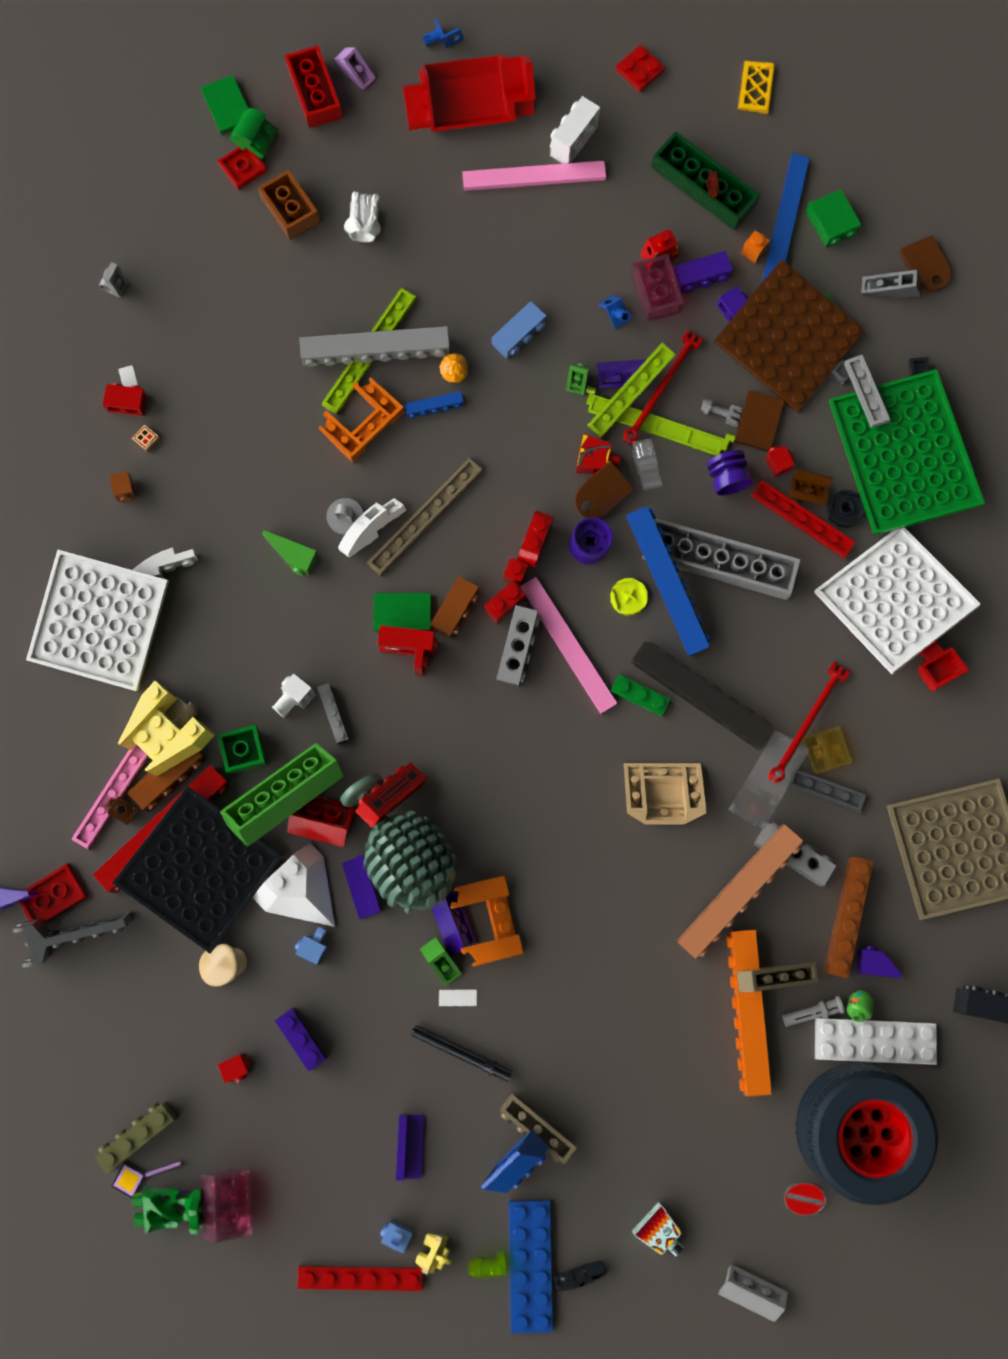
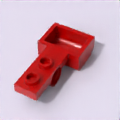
(940, 666)

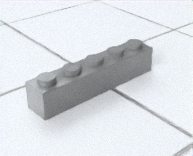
(333, 713)

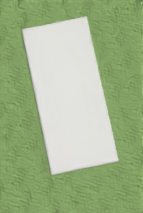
(128, 376)
(457, 997)

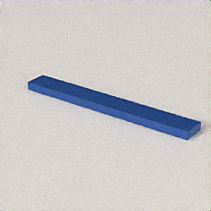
(787, 212)

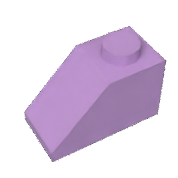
(354, 67)

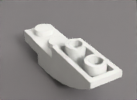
(366, 526)
(166, 561)

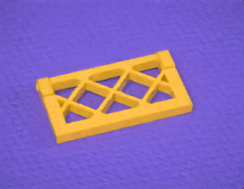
(754, 106)

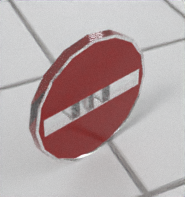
(804, 1198)

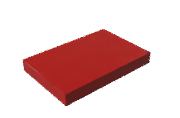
(56, 895)

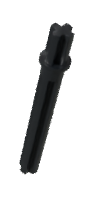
(461, 1053)

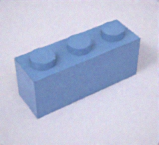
(519, 330)

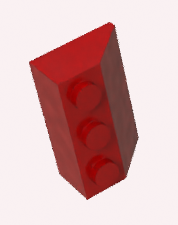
(323, 821)

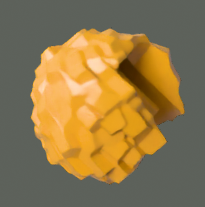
(454, 368)

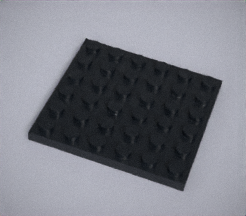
(196, 870)

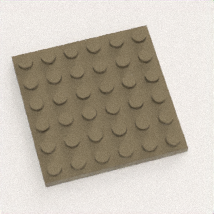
(954, 847)

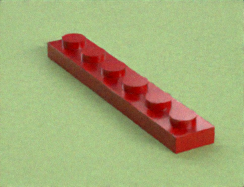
(802, 519)
(360, 1278)

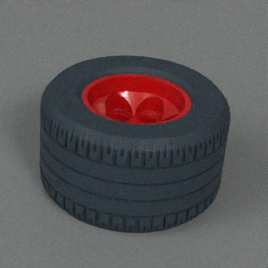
(902, 1155)

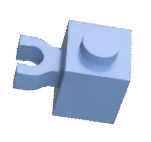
(311, 948)
(396, 1235)

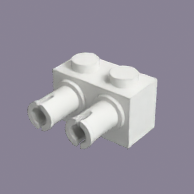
(294, 693)

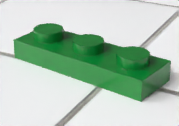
(640, 695)

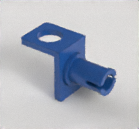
(437, 35)
(616, 311)

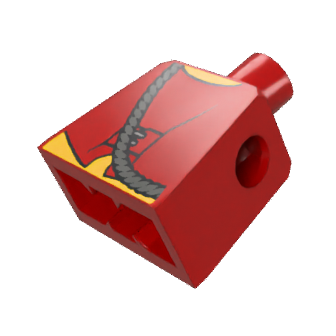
(594, 455)

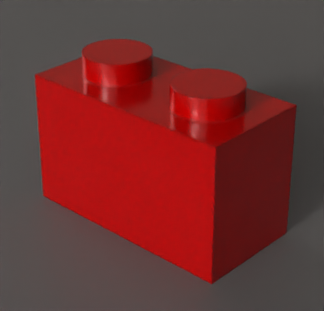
(124, 399)
(504, 602)

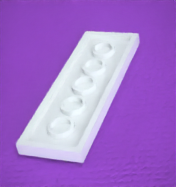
(875, 1041)

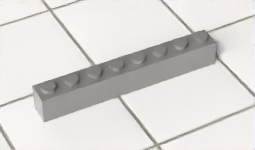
(374, 346)

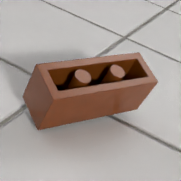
(455, 608)

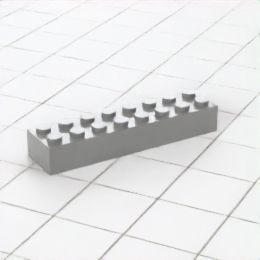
(730, 560)

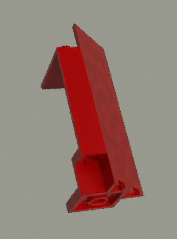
(470, 93)

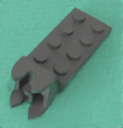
(42, 939)

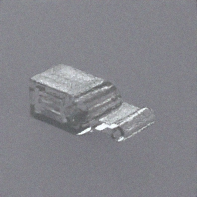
(646, 464)

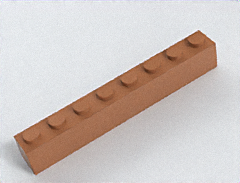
(739, 891)

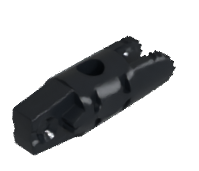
(580, 1276)

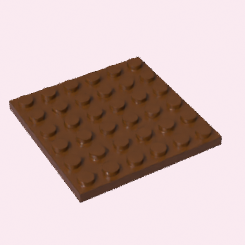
(789, 336)

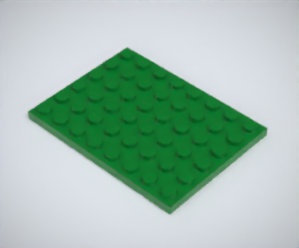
(913, 463)

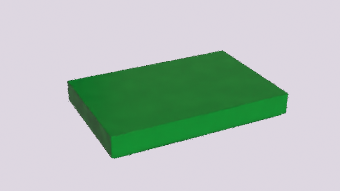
(224, 103)
(402, 610)

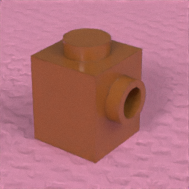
(122, 486)

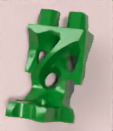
(156, 1207)

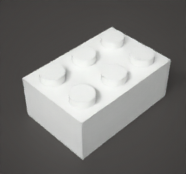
(574, 130)

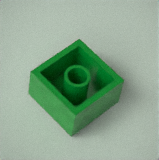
(242, 749)

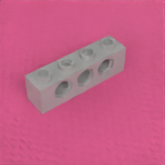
(520, 616)
(824, 864)

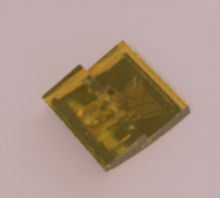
(827, 750)

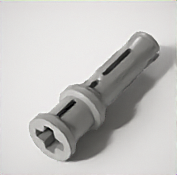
(822, 1010)

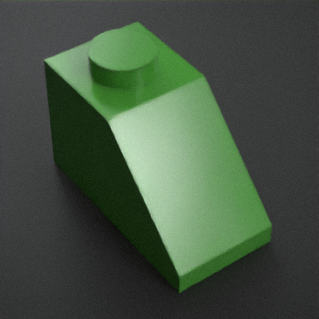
(440, 961)

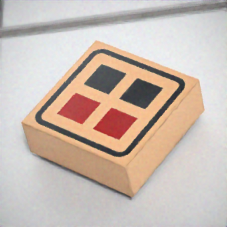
(145, 438)

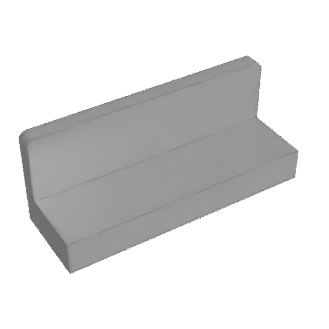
(754, 1293)

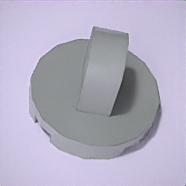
(343, 514)

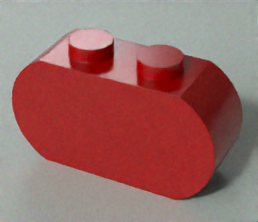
(535, 538)

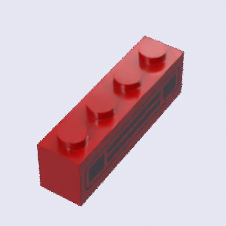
(390, 795)

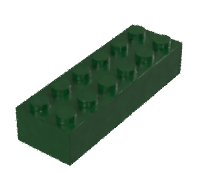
(689, 169)

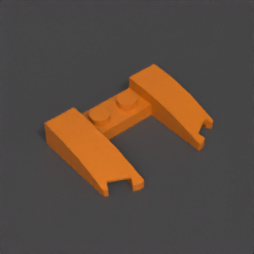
(386, 412)
(506, 941)

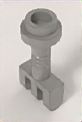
(730, 414)

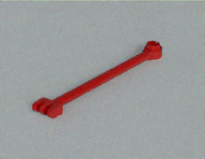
(689, 343)
(835, 676)

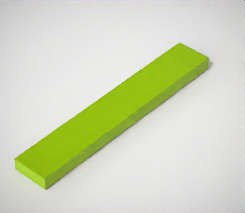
(631, 390)

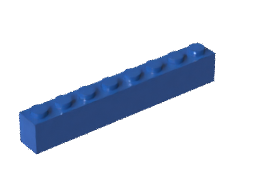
(667, 580)

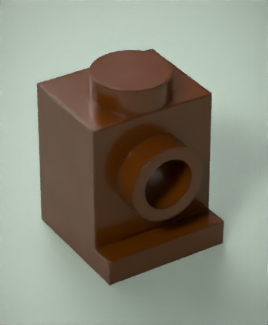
(114, 803)

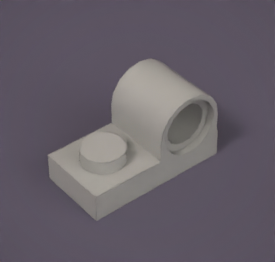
(114, 280)

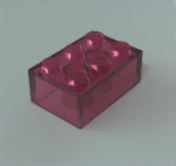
(657, 287)
(226, 1205)

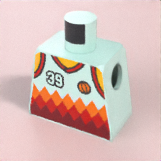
(659, 1231)

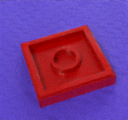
(242, 167)

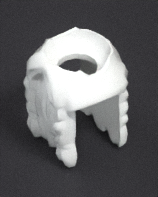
(363, 219)

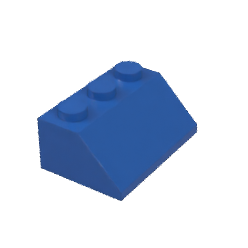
(516, 1164)

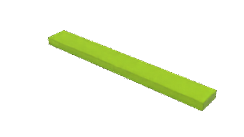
(356, 371)

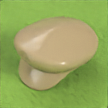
(222, 965)

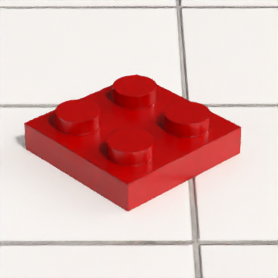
(640, 68)

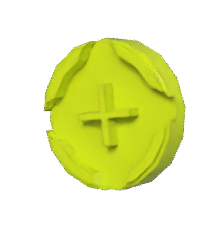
(629, 596)

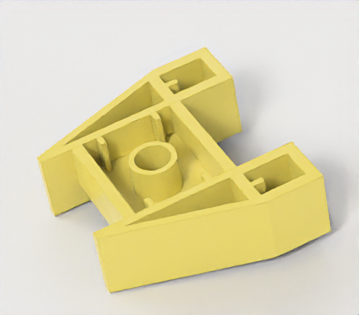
(159, 735)

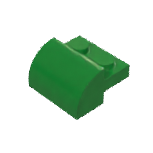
(253, 132)

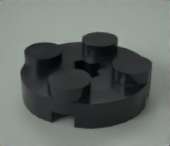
(838, 516)

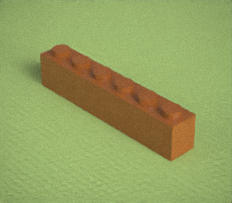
(848, 917)

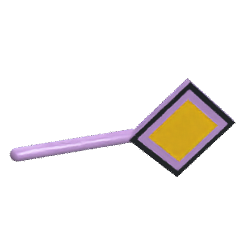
(130, 1179)

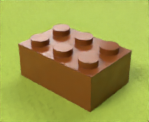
(289, 204)

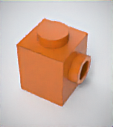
(755, 246)

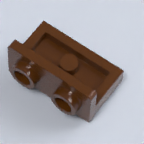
(810, 487)

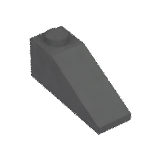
(893, 285)

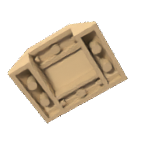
(664, 792)

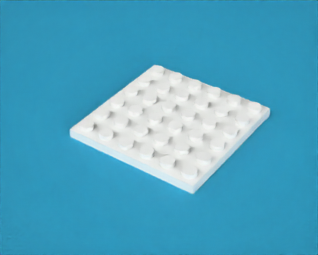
(897, 599)
(97, 620)

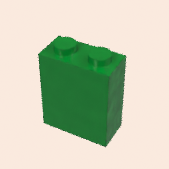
(833, 218)

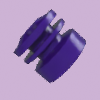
(730, 472)
(593, 531)

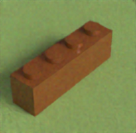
(153, 788)

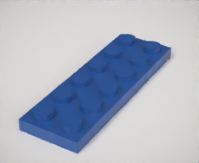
(530, 1266)

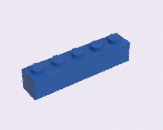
(434, 405)

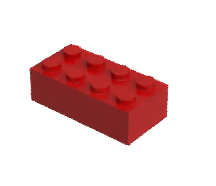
(313, 86)

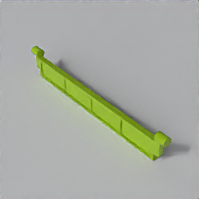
(664, 427)

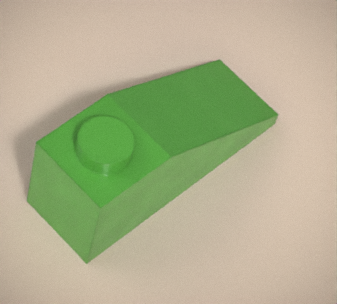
(578, 378)
(297, 556)

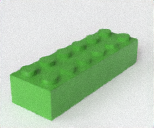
(282, 794)

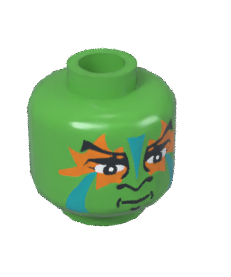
(860, 1006)

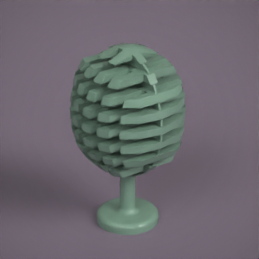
(405, 855)

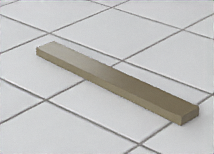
(424, 517)

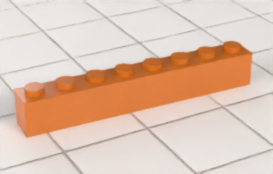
(750, 1017)

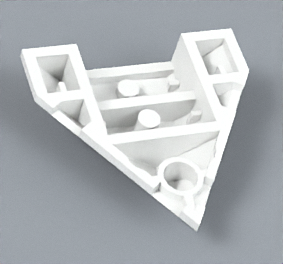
(299, 889)

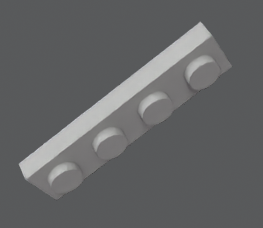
(866, 391)

